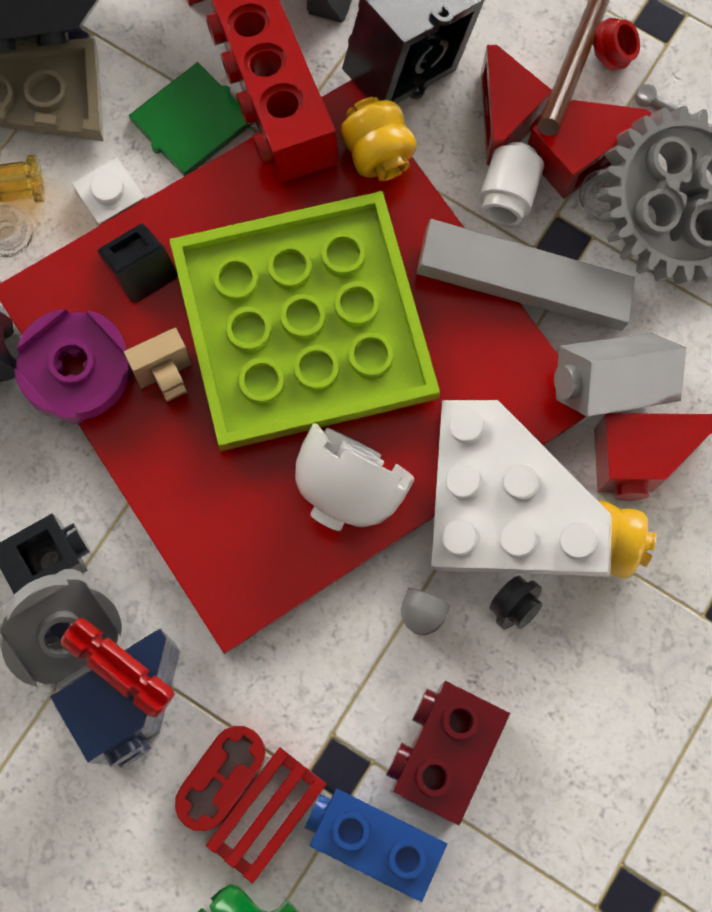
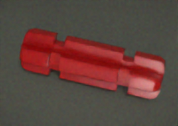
(117, 667)

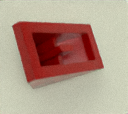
(510, 99)

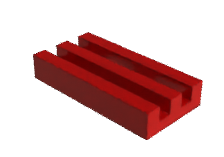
(234, 856)

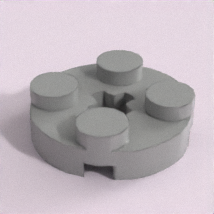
(37, 608)

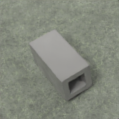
(619, 374)

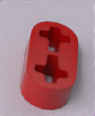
(209, 768)

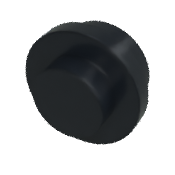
(516, 603)

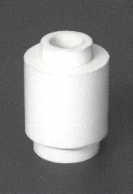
(511, 184)

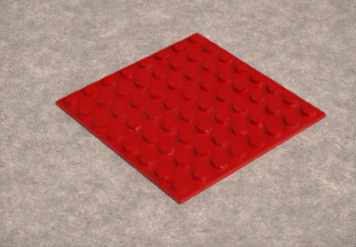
(236, 516)

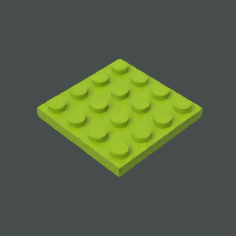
(303, 320)

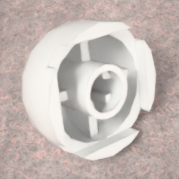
(347, 480)

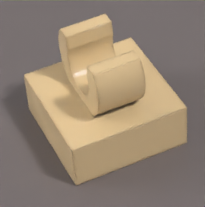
(159, 362)

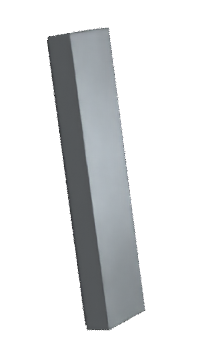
(526, 275)

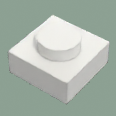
(107, 191)

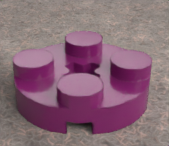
(72, 396)

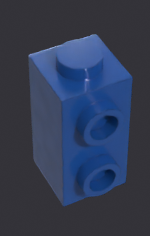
(375, 843)

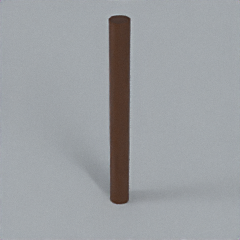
(572, 68)

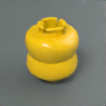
(378, 138)
(629, 540)

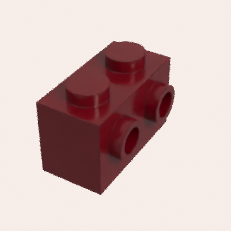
(448, 751)

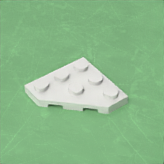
(510, 501)

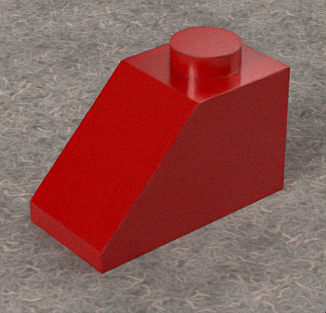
(581, 142)
(644, 449)

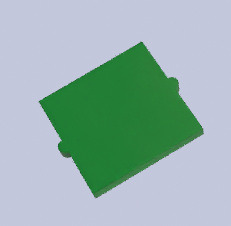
(190, 119)

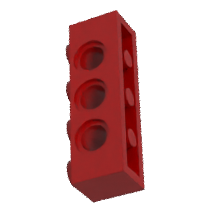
(275, 86)

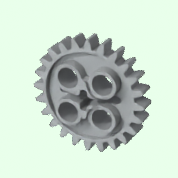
(675, 195)

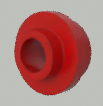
(616, 43)

